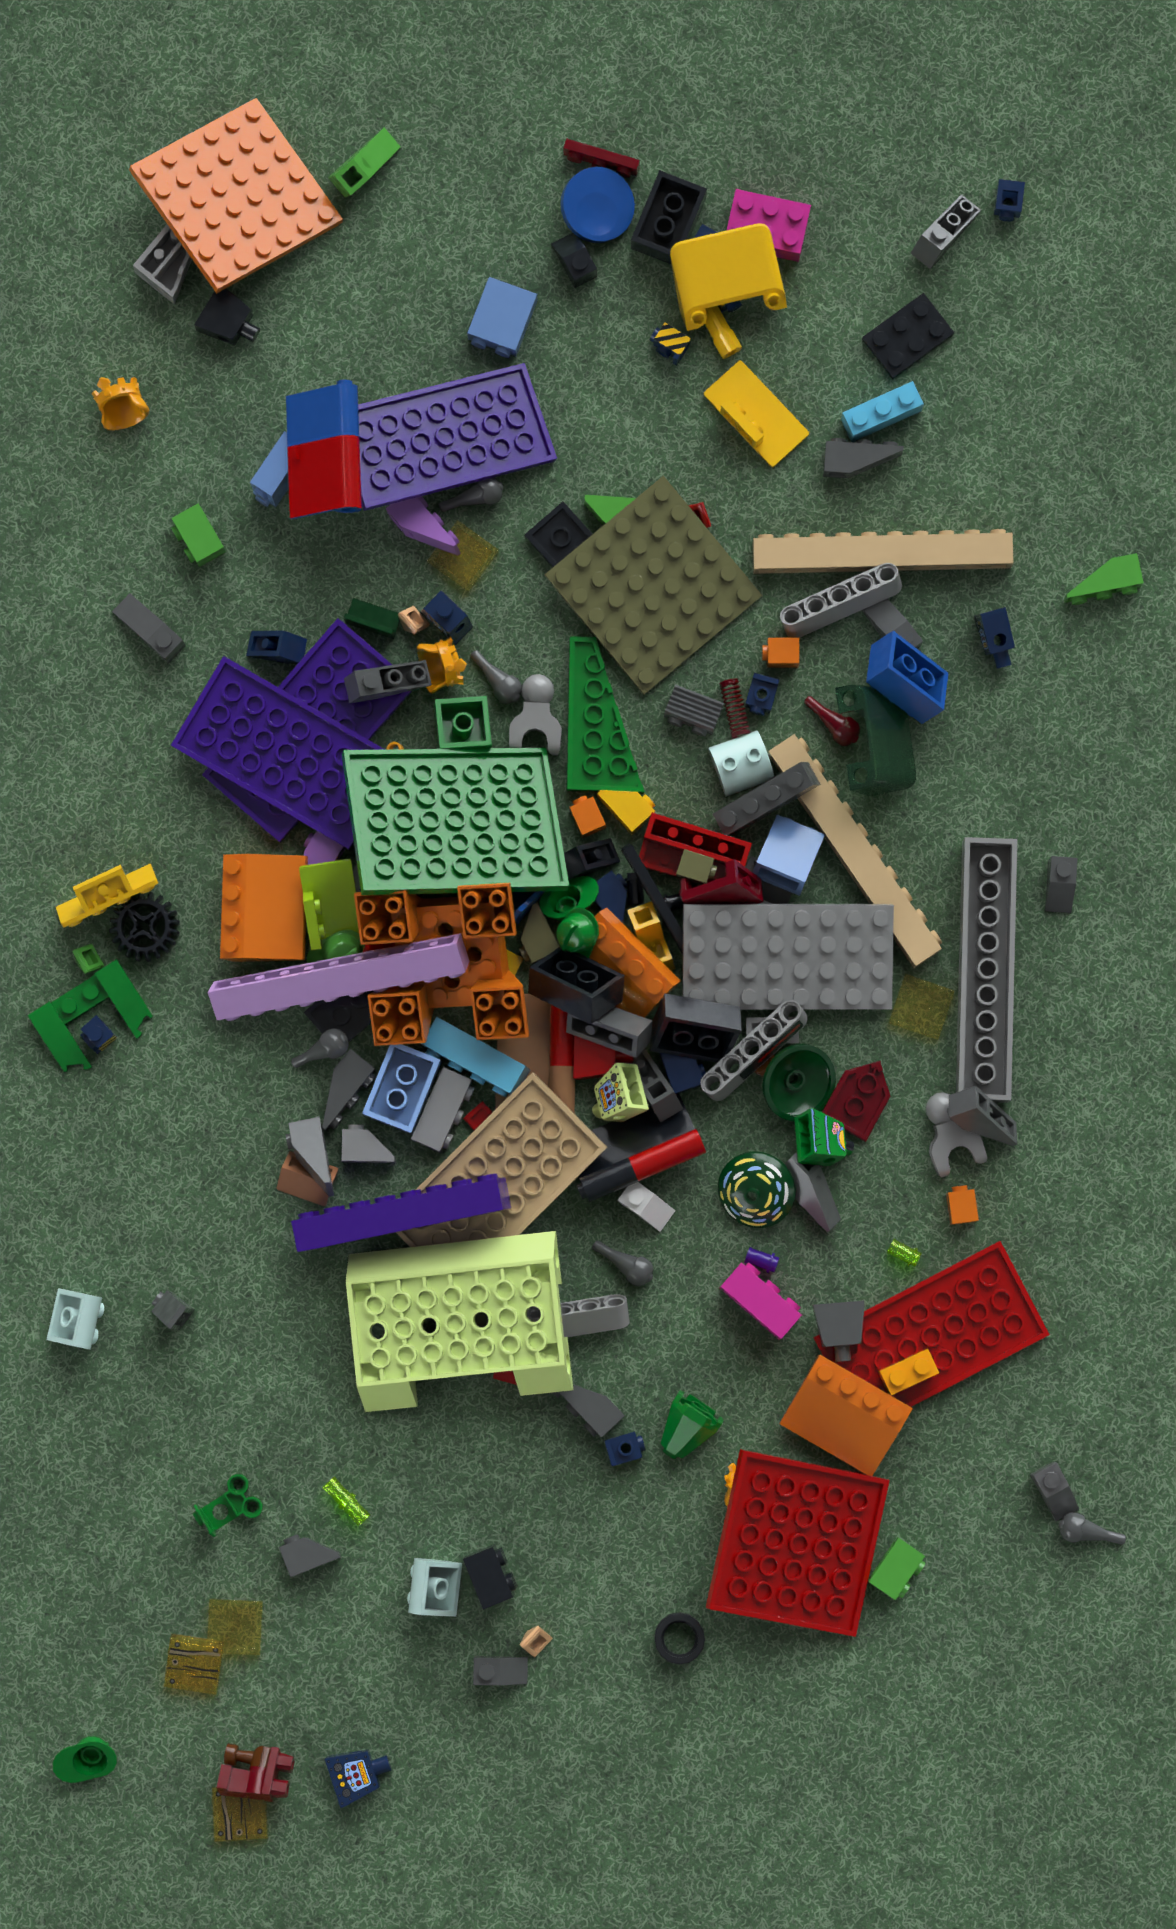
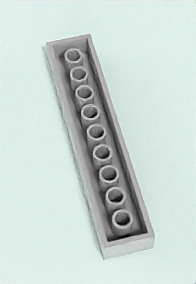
(986, 966)

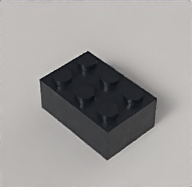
(668, 216)
(576, 984)
(695, 1028)
(489, 1576)

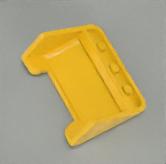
(726, 270)

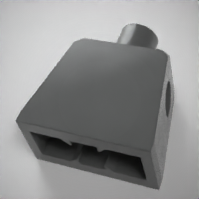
(840, 1326)

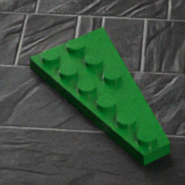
(596, 735)

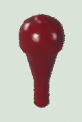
(843, 729)

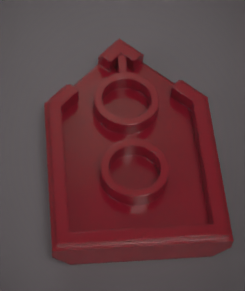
(859, 1099)

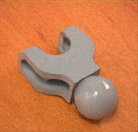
(536, 714)
(949, 1135)

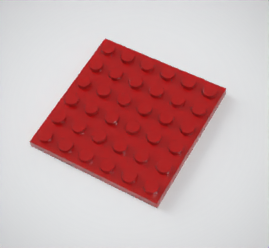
(797, 1543)

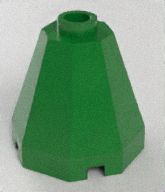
(688, 1425)

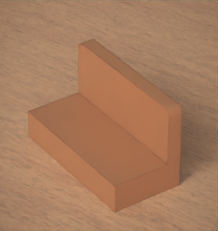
(299, 1183)

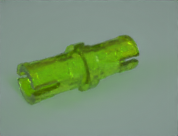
(346, 1501)

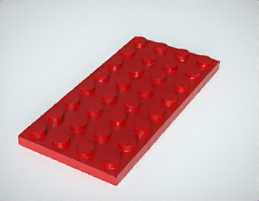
(962, 1315)

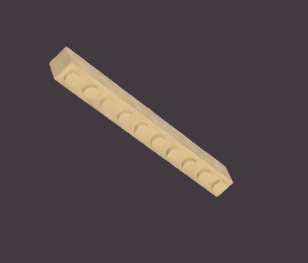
(868, 551)
(858, 856)

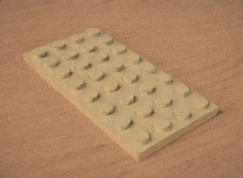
(529, 1142)

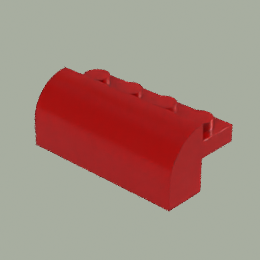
(669, 837)

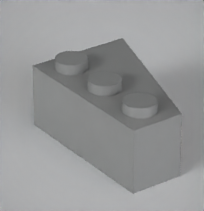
(164, 264)

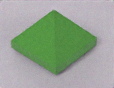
(87, 958)

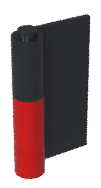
(639, 1150)

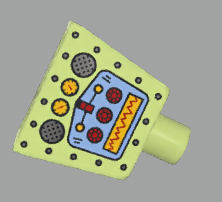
(620, 1094)

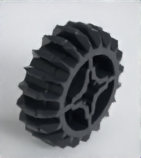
(135, 935)

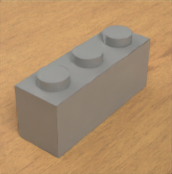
(443, 1110)

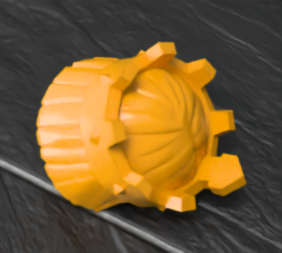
(120, 403)
(442, 664)

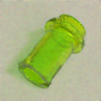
(905, 1253)

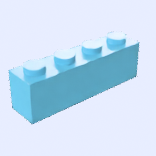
(475, 1057)

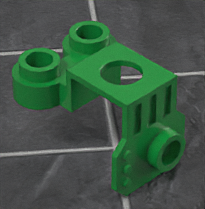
(234, 1500)

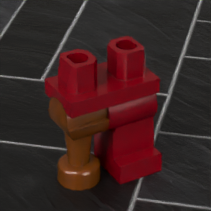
(261, 1779)

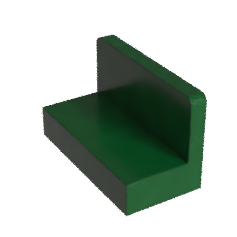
(372, 618)

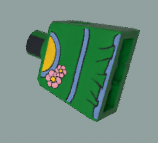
(820, 1139)

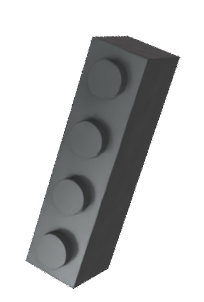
(766, 799)

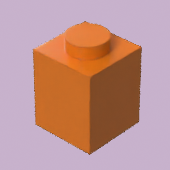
(781, 652)
(587, 816)
(962, 1205)

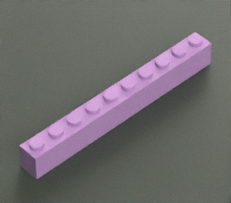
(339, 977)

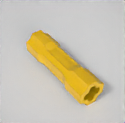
(722, 335)

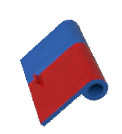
(324, 450)

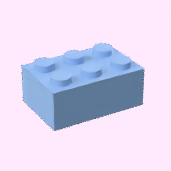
(402, 1087)

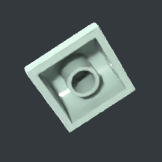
(741, 763)
(75, 1319)
(434, 1587)

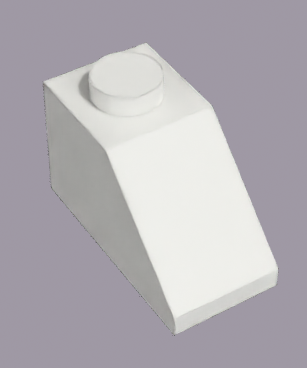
(646, 1205)

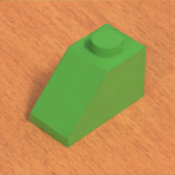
(605, 507)

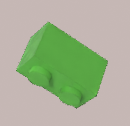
(198, 535)
(897, 1568)

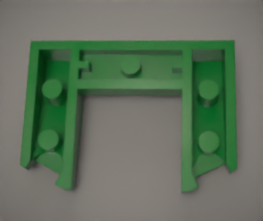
(107, 983)

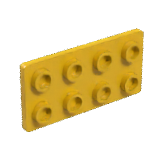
(756, 413)
(104, 891)

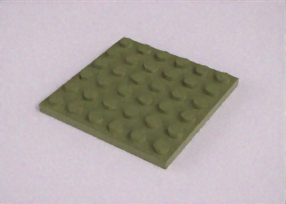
(653, 585)

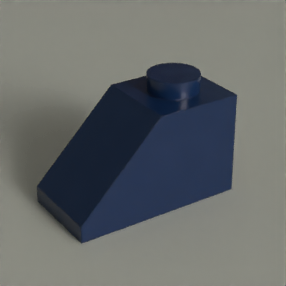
(276, 646)
(612, 894)
(682, 1072)

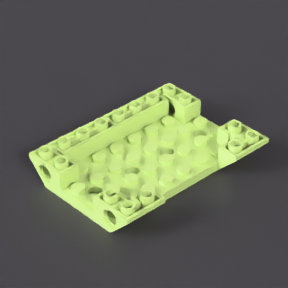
(452, 1287)

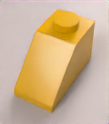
(628, 807)

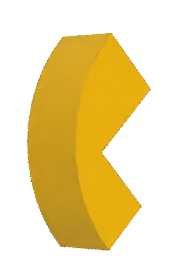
(649, 932)

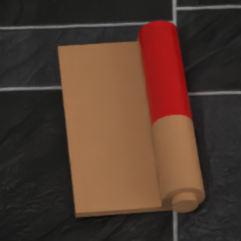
(545, 1051)

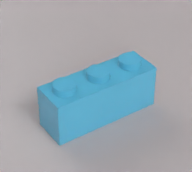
(882, 411)

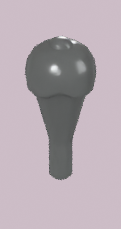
(484, 492)
(505, 687)
(331, 1045)
(635, 1269)
(1077, 1528)

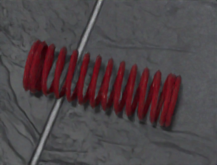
(734, 681)

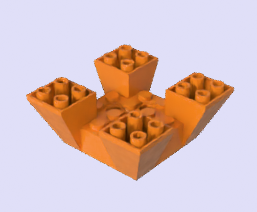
(483, 918)

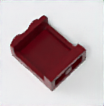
(737, 887)

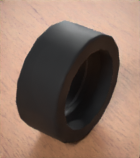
(699, 1638)

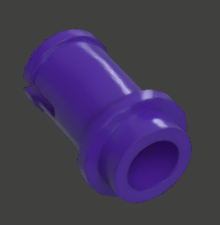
(762, 1260)

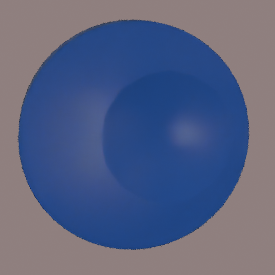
(597, 204)

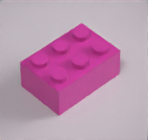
(783, 217)
(761, 1300)

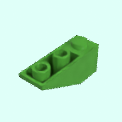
(364, 163)
(1115, 576)

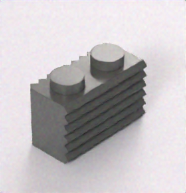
(693, 710)

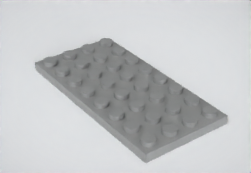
(789, 952)

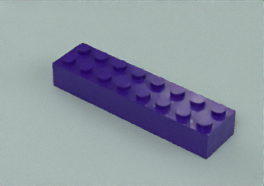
(401, 1214)

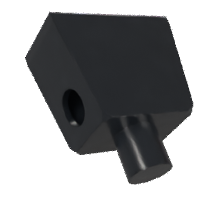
(226, 319)

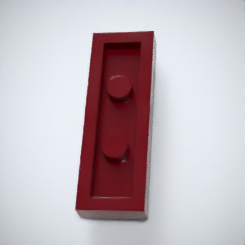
(579, 152)

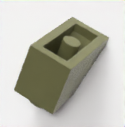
(537, 937)

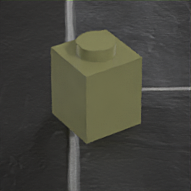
(696, 867)

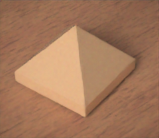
(412, 620)
(535, 1640)

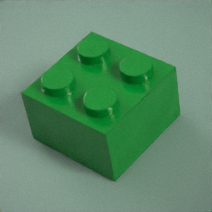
(462, 723)

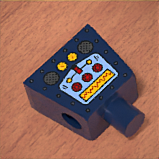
(447, 617)
(992, 624)
(355, 1774)

